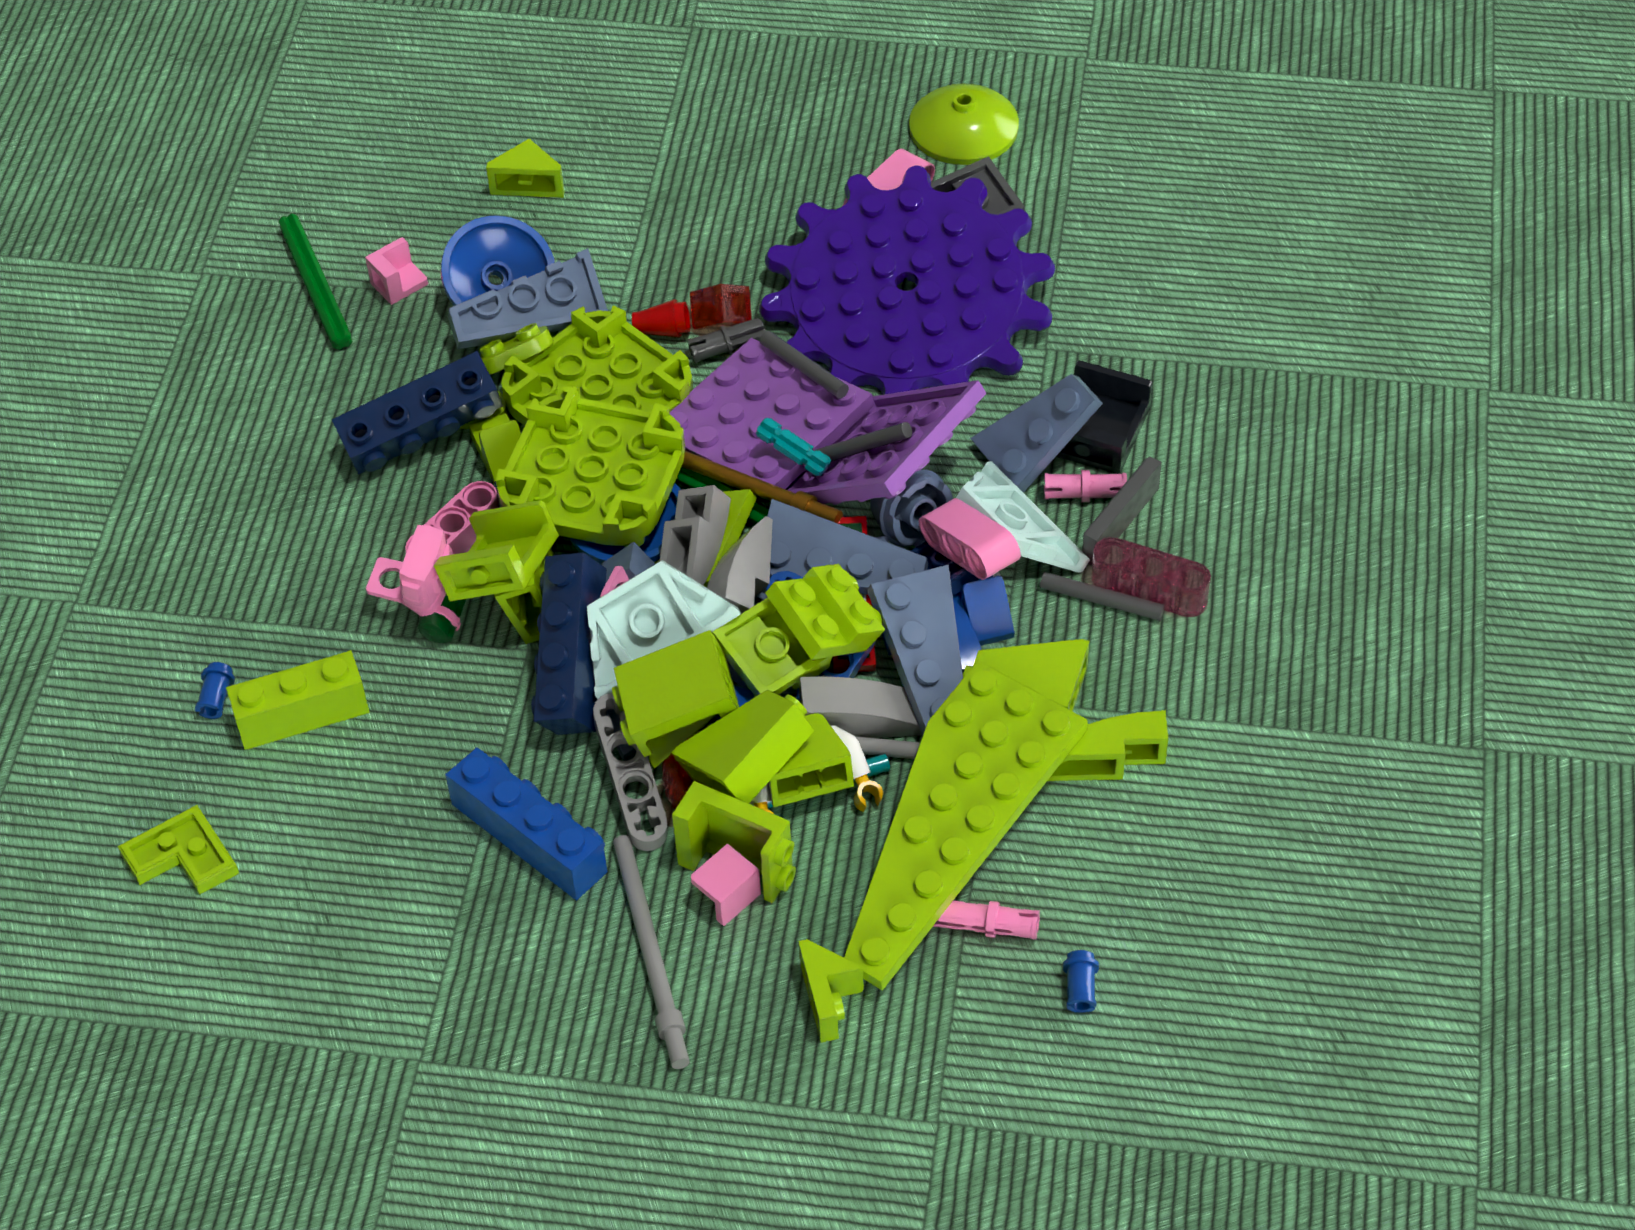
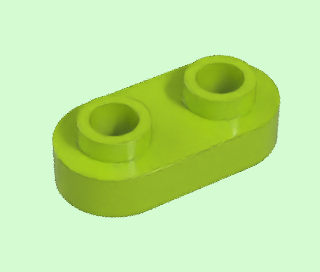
(529, 342)

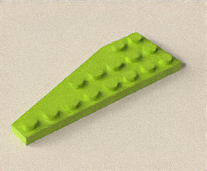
(966, 788)

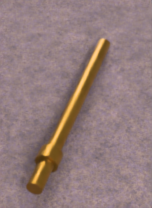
(760, 488)

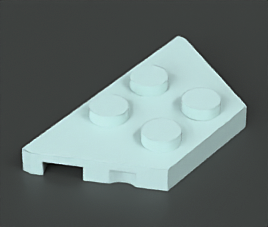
(1035, 533)
(648, 615)

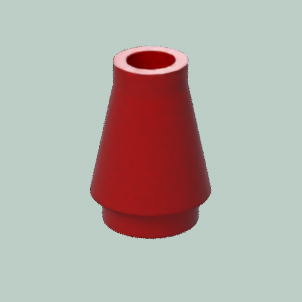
(663, 319)

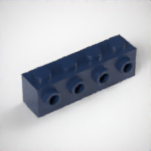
(418, 413)
(564, 660)

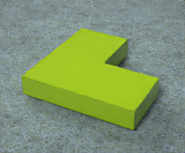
(183, 841)

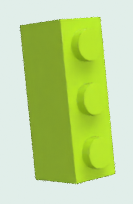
(298, 700)

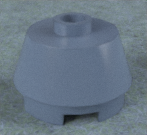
(900, 514)

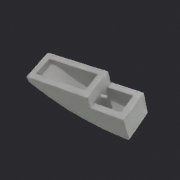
(697, 532)
(745, 567)
(860, 706)

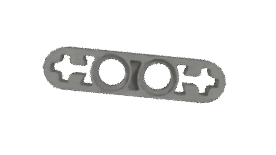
(630, 771)

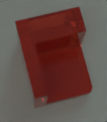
(720, 306)

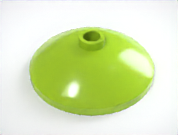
(963, 124)

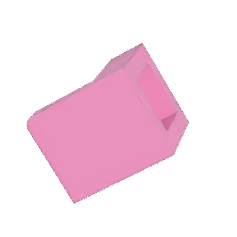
(393, 271)
(728, 882)

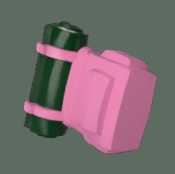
(420, 585)

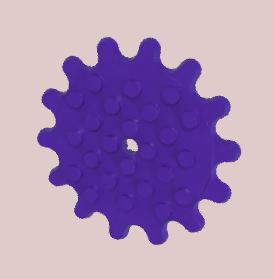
(899, 340)

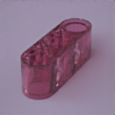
(1151, 575)

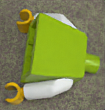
(821, 766)

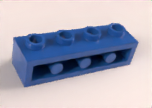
(527, 822)

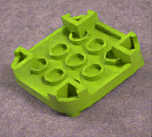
(606, 363)
(595, 466)

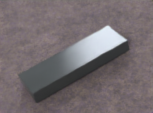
(1124, 505)

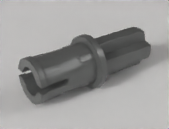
(725, 339)

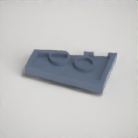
(1038, 430)

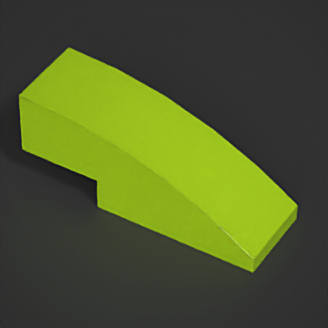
(1116, 742)

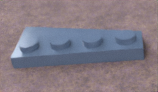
(539, 299)
(811, 541)
(921, 636)

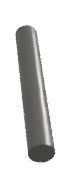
(804, 364)
(867, 441)
(1102, 596)

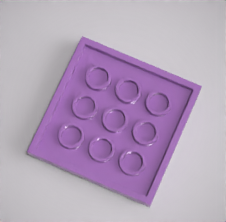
(755, 385)
(884, 470)

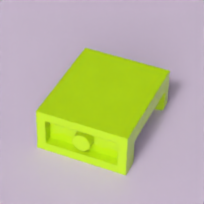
(505, 554)
(673, 689)
(712, 819)

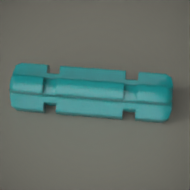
(793, 447)

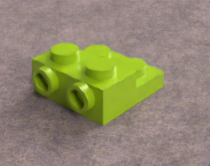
(827, 612)
(766, 650)

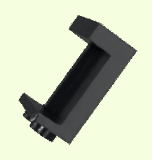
(1113, 429)

